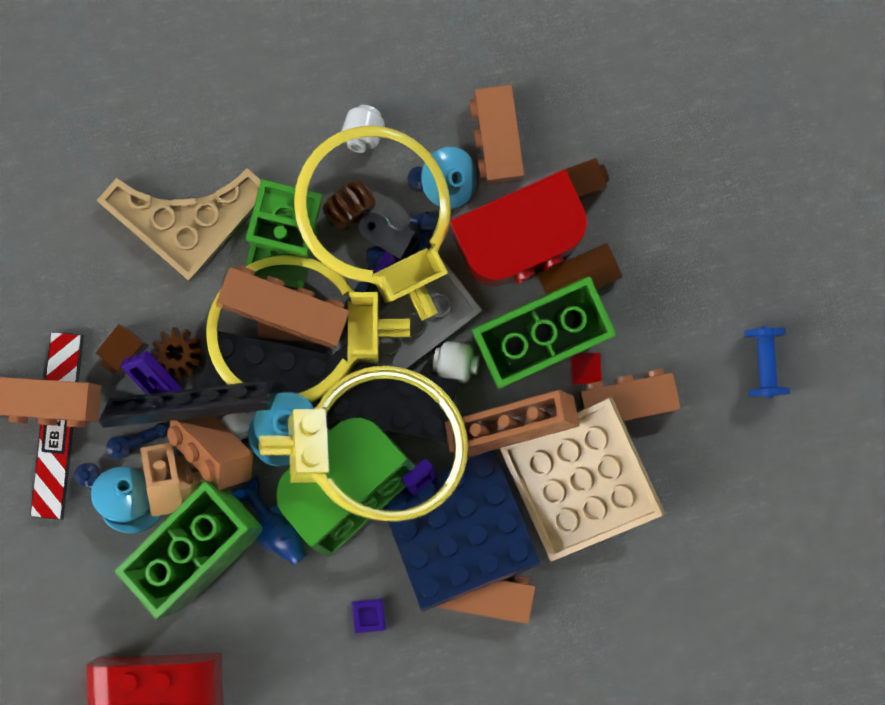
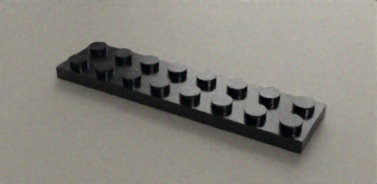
(385, 402)

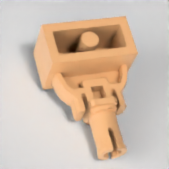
(168, 478)

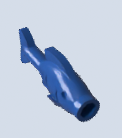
(277, 532)

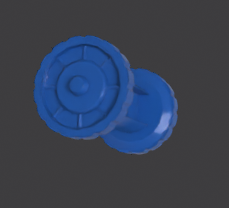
(766, 361)

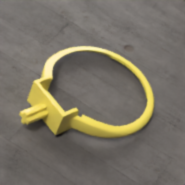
(405, 276)
(363, 326)
(309, 446)

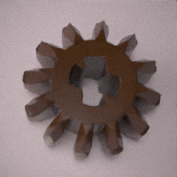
(348, 205)
(182, 342)

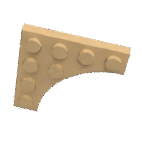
(184, 229)

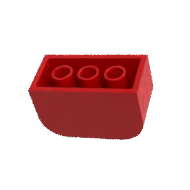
(521, 231)
(156, 680)

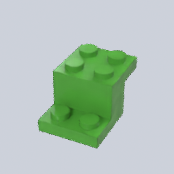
(276, 231)

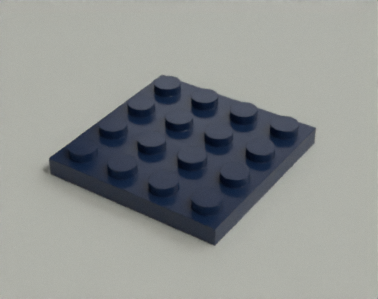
(465, 540)

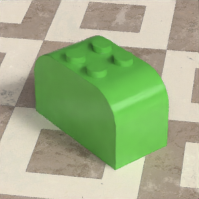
(543, 331)
(363, 466)
(189, 550)

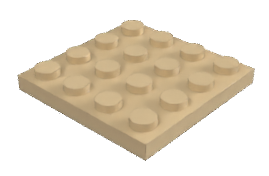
(583, 482)

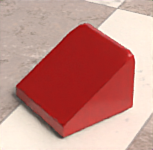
(585, 368)

